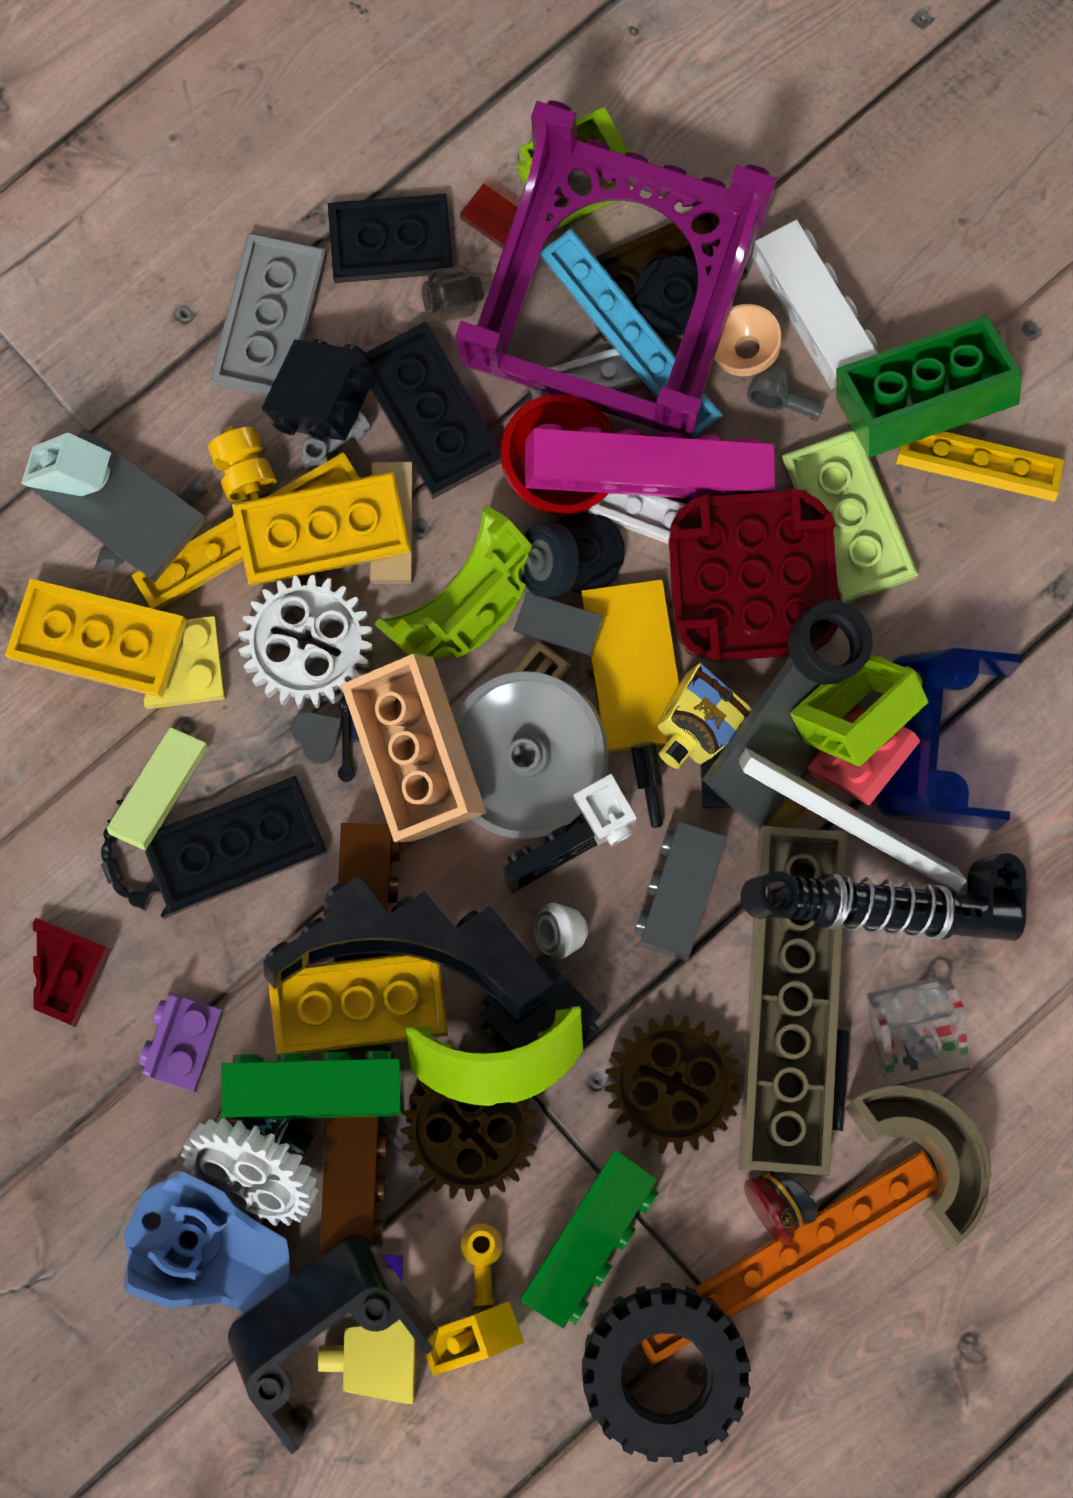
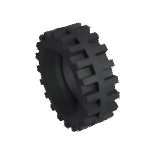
(665, 1312)

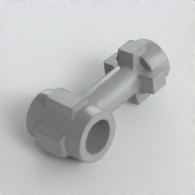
(315, 451)

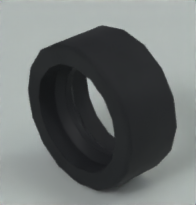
(855, 629)

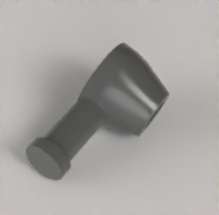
(771, 392)

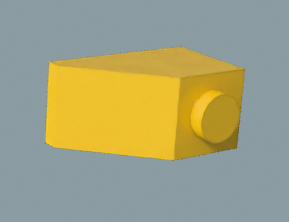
(474, 1338)

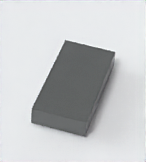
(559, 624)

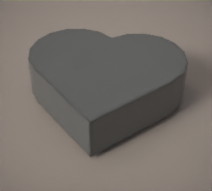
(317, 735)

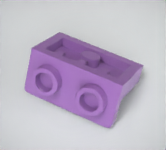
(181, 1041)

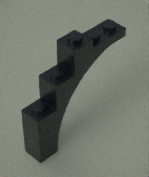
(359, 924)

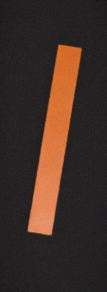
(813, 1243)

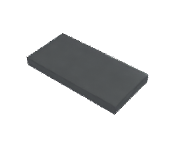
(131, 515)
(771, 734)

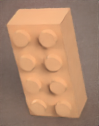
(413, 748)

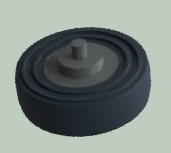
(551, 561)

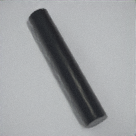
(840, 1079)

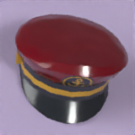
(780, 1204)

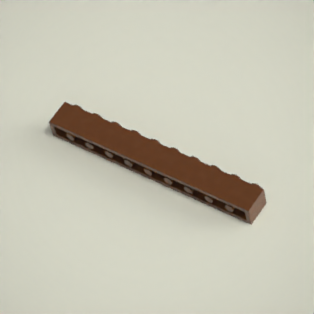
(356, 1143)

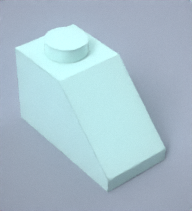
(67, 466)

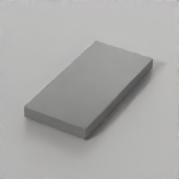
(266, 312)

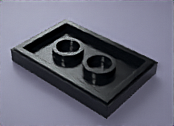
(389, 237)

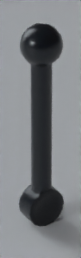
(345, 772)

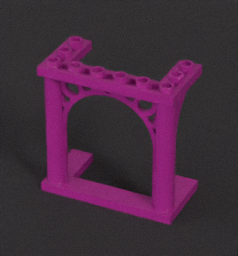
(555, 156)

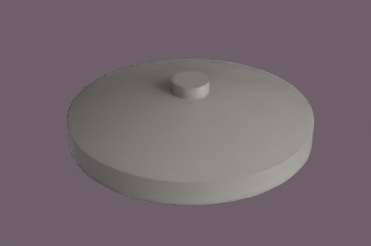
(531, 751)

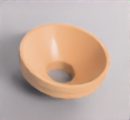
(745, 324)

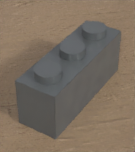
(680, 890)

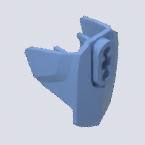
(234, 1255)

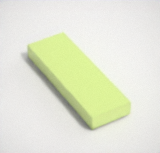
(157, 788)

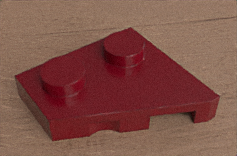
(64, 971)

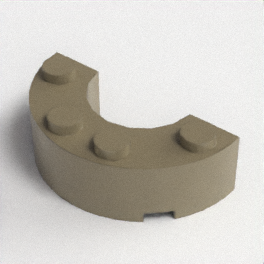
(949, 1139)

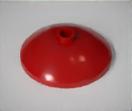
(549, 409)

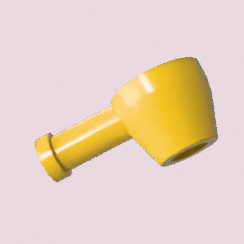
(482, 1261)

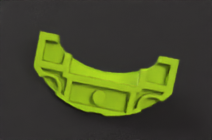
(473, 602)
(501, 1075)

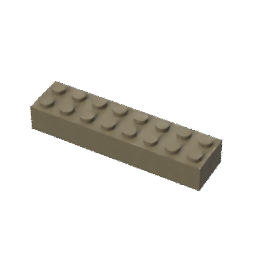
(792, 1017)

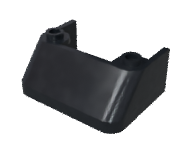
(339, 1281)

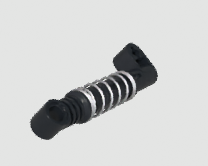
(931, 912)

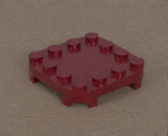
(749, 571)

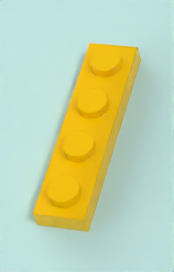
(985, 464)

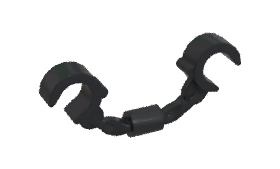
(114, 876)

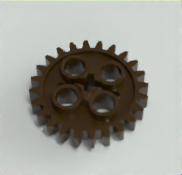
(689, 1048)
(442, 1158)

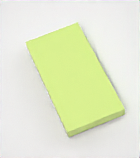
(866, 535)

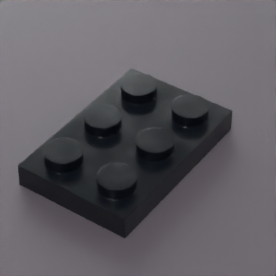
(560, 847)

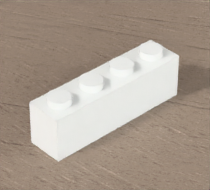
(812, 299)

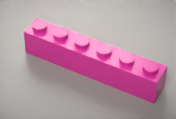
(646, 464)

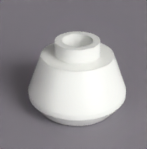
(559, 930)

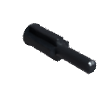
(648, 778)

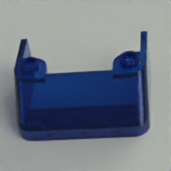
(917, 787)

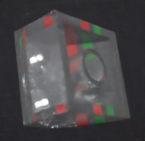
(919, 1031)

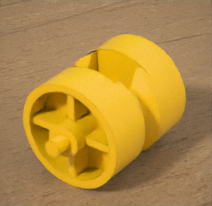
(238, 456)

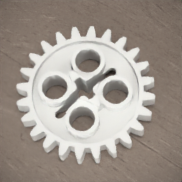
(320, 608)
(251, 1171)

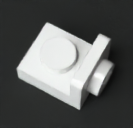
(606, 811)

